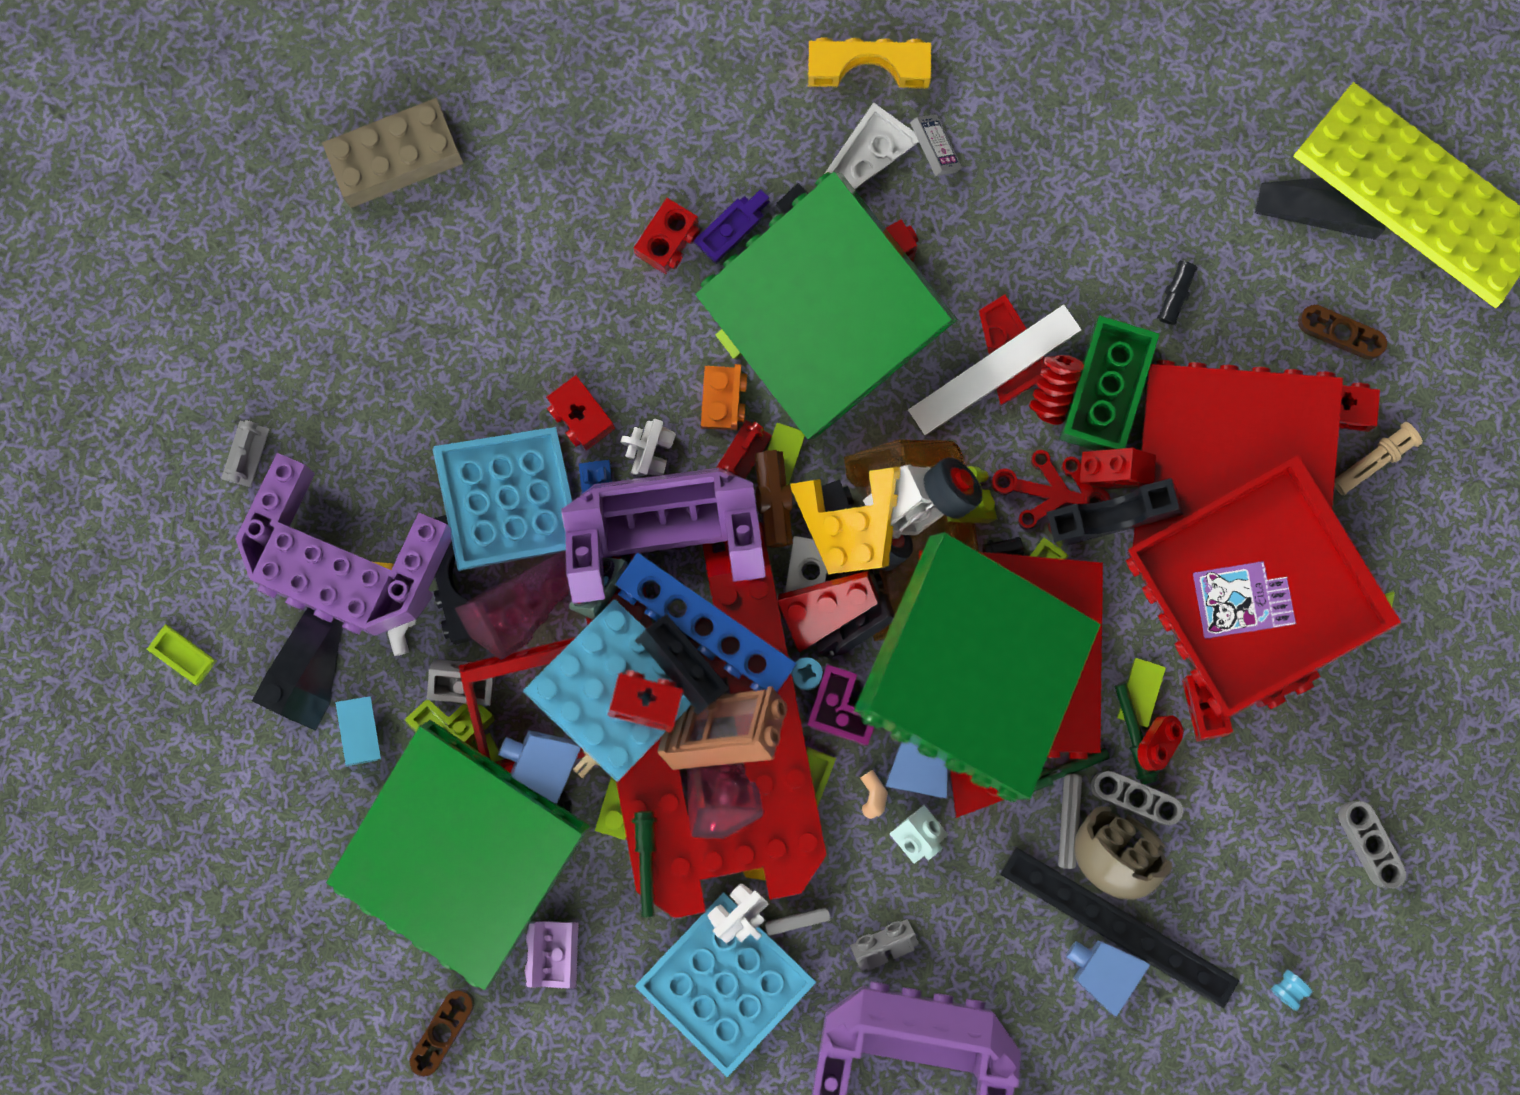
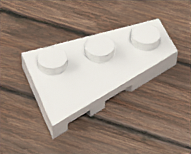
(872, 146)

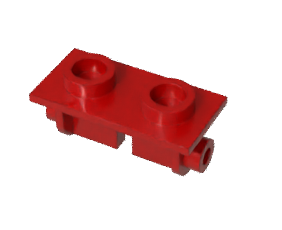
(741, 453)

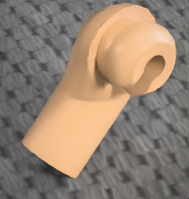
(877, 797)

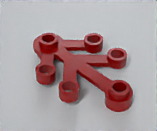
(1056, 493)

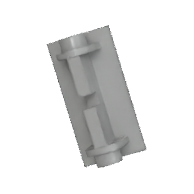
(245, 453)
(896, 937)

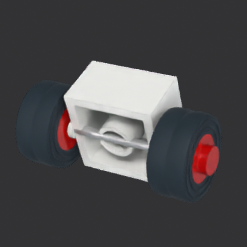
(926, 497)

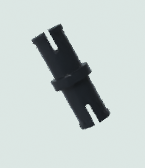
(1177, 292)

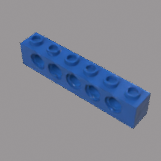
(643, 571)

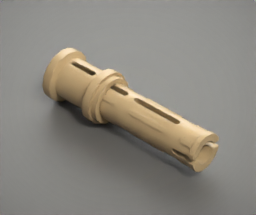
(1388, 451)

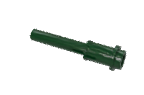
(1134, 732)
(1069, 768)
(645, 846)

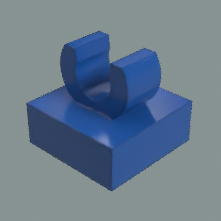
(594, 473)

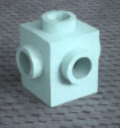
(920, 835)

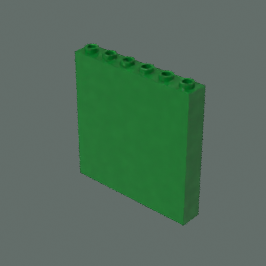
(825, 305)
(977, 668)
(456, 854)

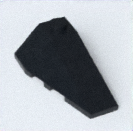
(1317, 205)
(303, 672)

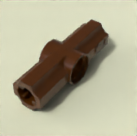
(773, 499)

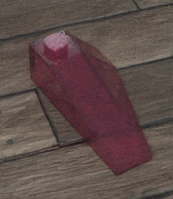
(514, 609)
(721, 800)

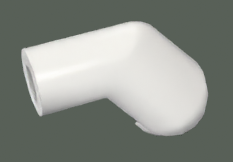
(398, 639)

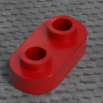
(1160, 743)

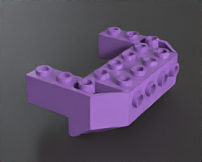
(659, 516)
(328, 577)
(916, 1031)

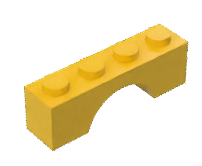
(906, 61)

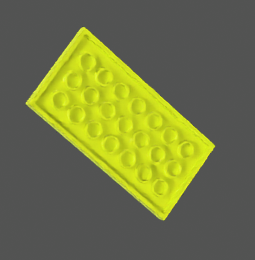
(1418, 192)

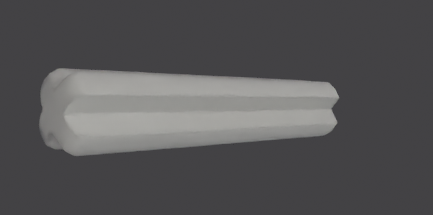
(1069, 820)

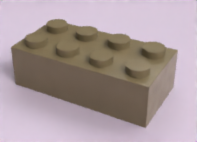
(392, 153)

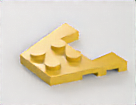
(852, 536)

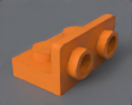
(722, 397)

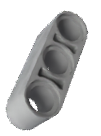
(1152, 798)
(1385, 852)

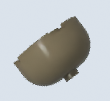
(1110, 868)

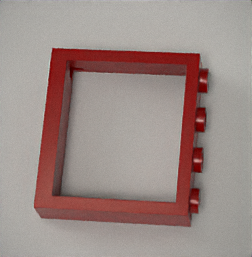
(495, 667)

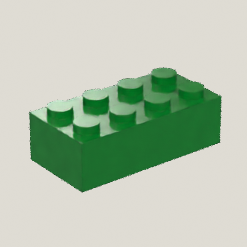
(1109, 385)

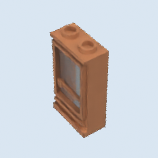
(726, 732)

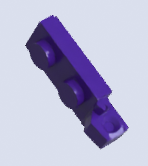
(732, 226)

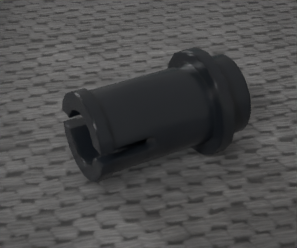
(1009, 546)

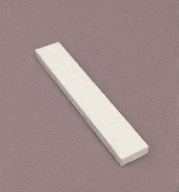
(995, 370)

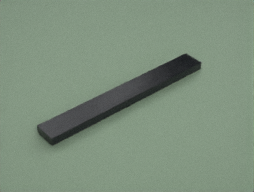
(1119, 927)

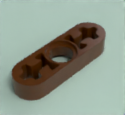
(1359, 348)
(437, 1058)

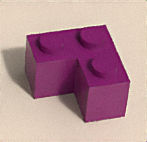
(831, 708)

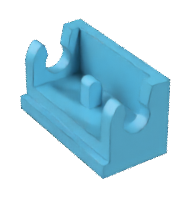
(358, 731)

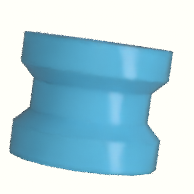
(804, 677)
(1291, 990)

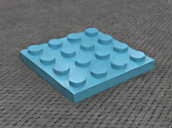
(504, 497)
(580, 687)
(722, 992)

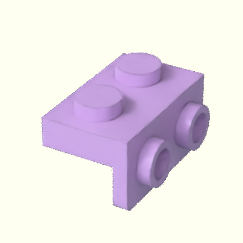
(552, 954)

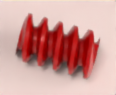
(1056, 388)

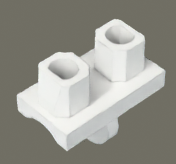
(653, 436)
(743, 919)

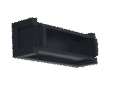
(682, 663)

